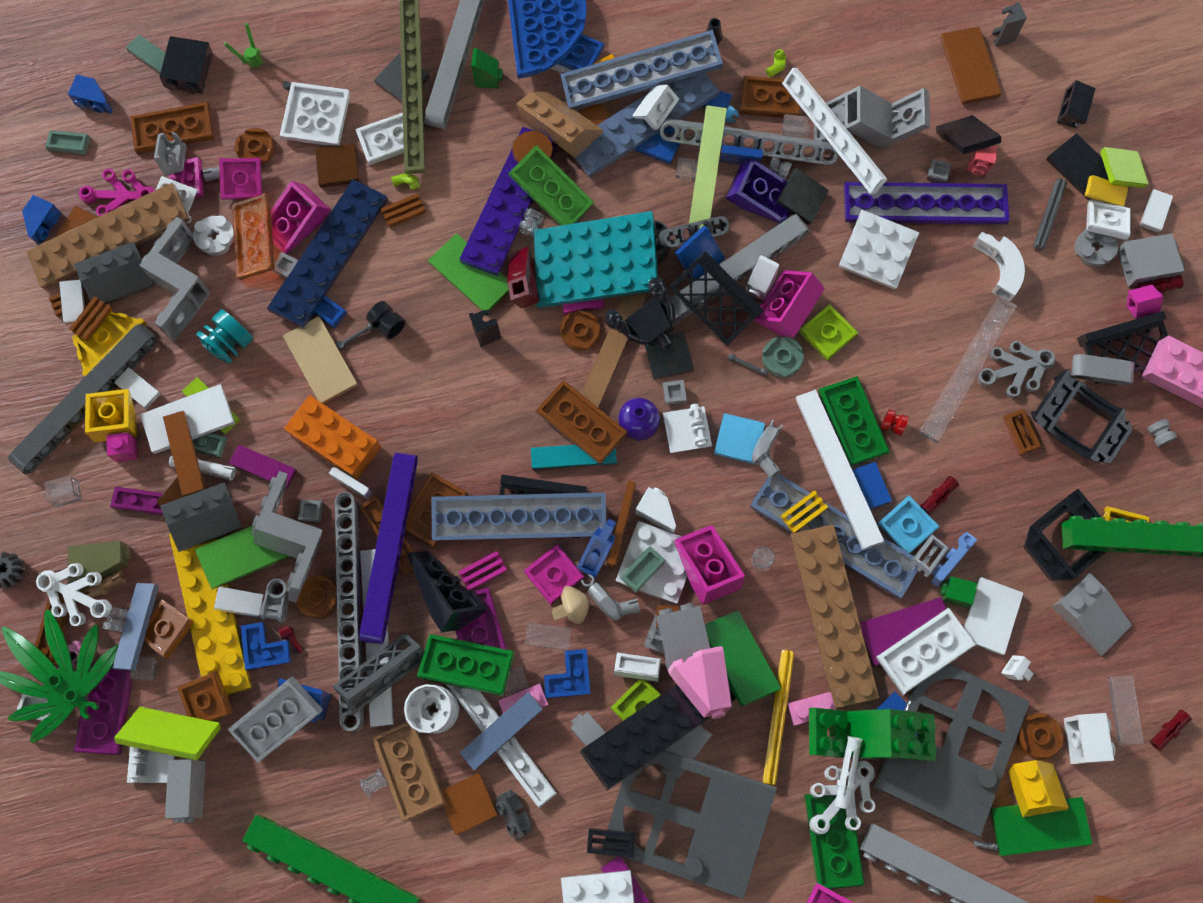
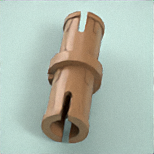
(105, 585)

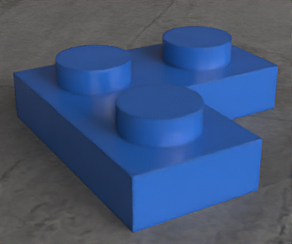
(260, 653)
(574, 681)

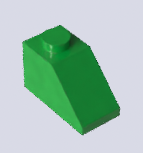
(485, 70)

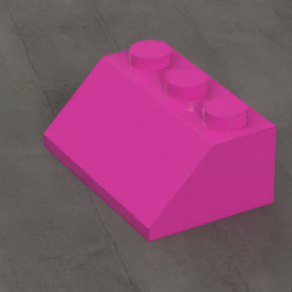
(790, 302)

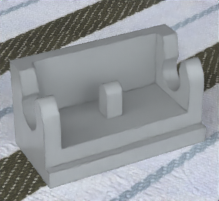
(170, 154)

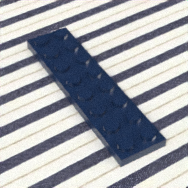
(327, 254)

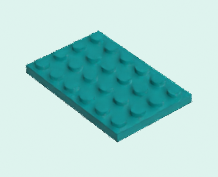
(595, 259)

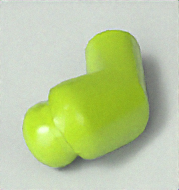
(779, 63)
(404, 178)

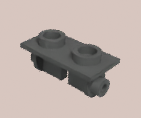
(516, 825)

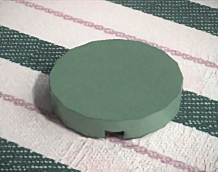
(782, 357)

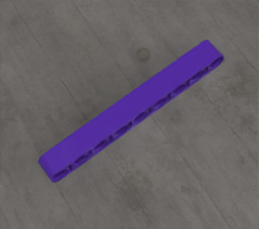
(388, 548)

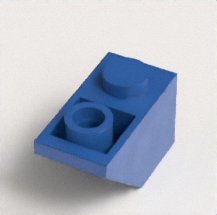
(88, 94)
(40, 218)

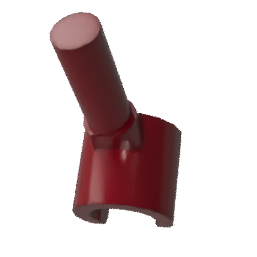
(288, 632)

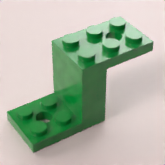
(883, 732)

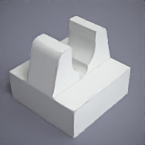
(1017, 668)

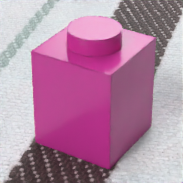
(1144, 301)
(121, 447)

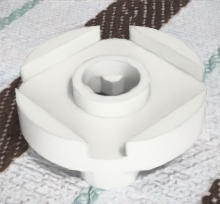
(206, 227)

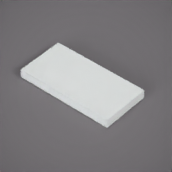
(205, 413)
(925, 651)

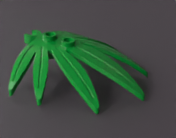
(61, 686)

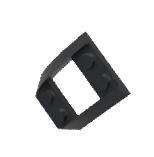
(1057, 400)
(1044, 552)

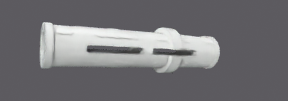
(212, 469)
(842, 798)

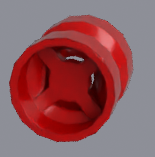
(899, 424)

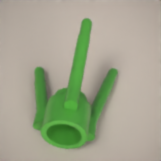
(251, 55)

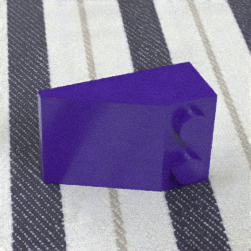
(758, 190)

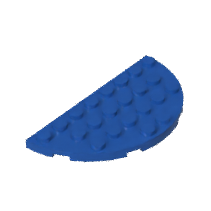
(544, 32)

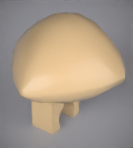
(574, 605)

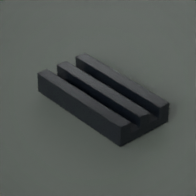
(611, 833)

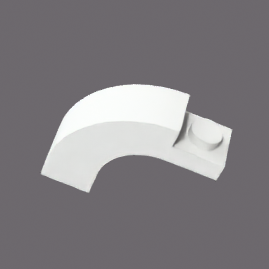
(1009, 262)

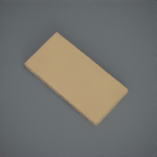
(320, 360)

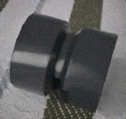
(387, 321)

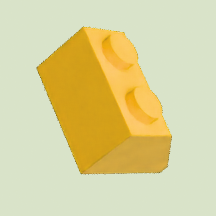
(109, 414)
(1037, 788)

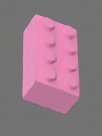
(1177, 369)

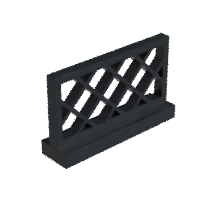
(729, 285)
(1126, 329)
(537, 486)

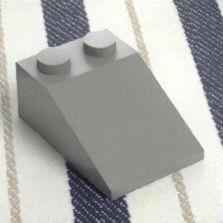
(1093, 613)

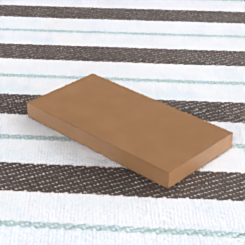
(408, 771)

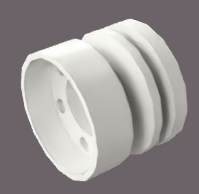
(419, 713)

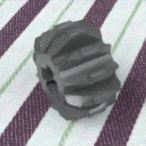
(14, 569)

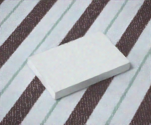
(382, 139)
(992, 615)

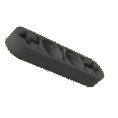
(692, 228)

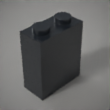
(186, 65)

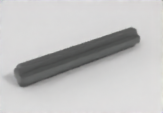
(1050, 214)

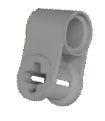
(275, 602)

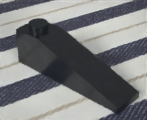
(446, 599)

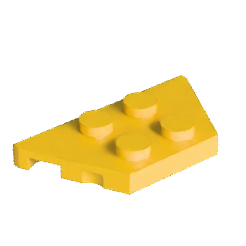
(104, 339)

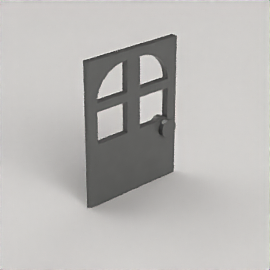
(952, 785)
(725, 829)

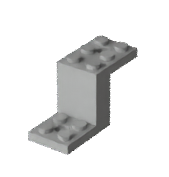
(878, 119)
(163, 270)
(286, 535)

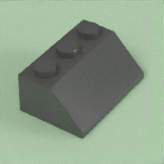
(113, 274)
(201, 517)

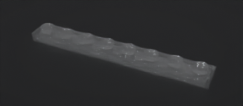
(967, 369)

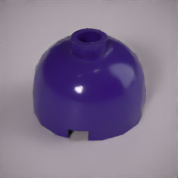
(639, 418)

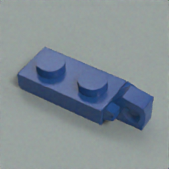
(597, 549)

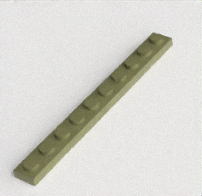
(412, 87)

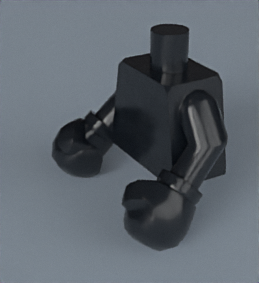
(651, 321)

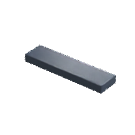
(135, 627)
(501, 731)

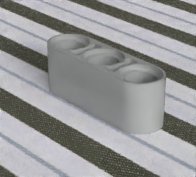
(1102, 369)

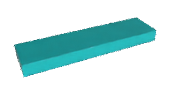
(565, 457)

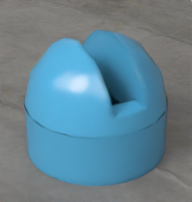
(729, 114)

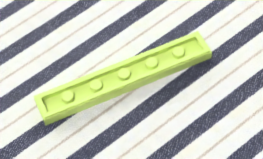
(707, 164)

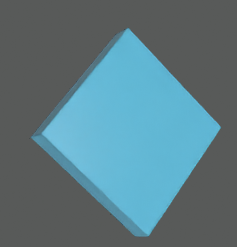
(738, 438)
(908, 525)

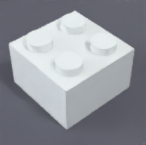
(1089, 738)

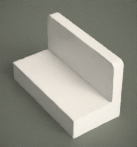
(656, 106)

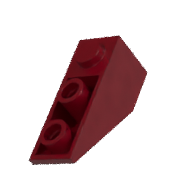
(522, 279)

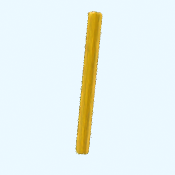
(778, 718)

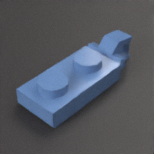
(940, 573)

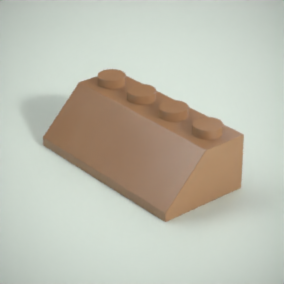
(558, 122)

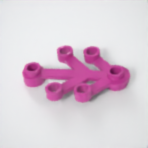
(119, 196)

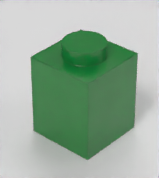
(958, 591)

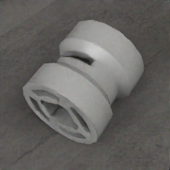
(1161, 431)

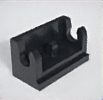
(1076, 104)
(485, 331)

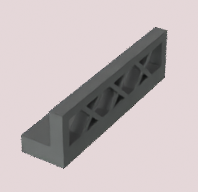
(384, 674)

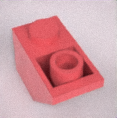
(982, 161)

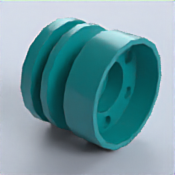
(224, 337)

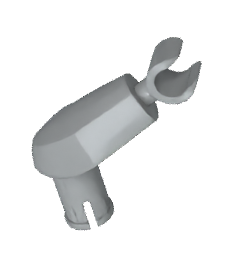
(762, 451)
(607, 604)

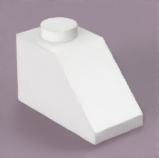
(762, 278)
(656, 509)

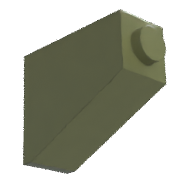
(99, 557)

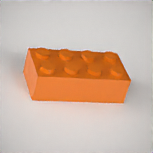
(332, 437)

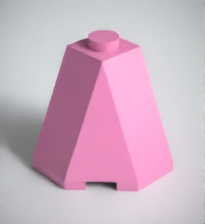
(704, 681)

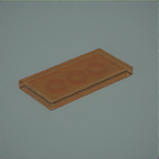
(253, 236)

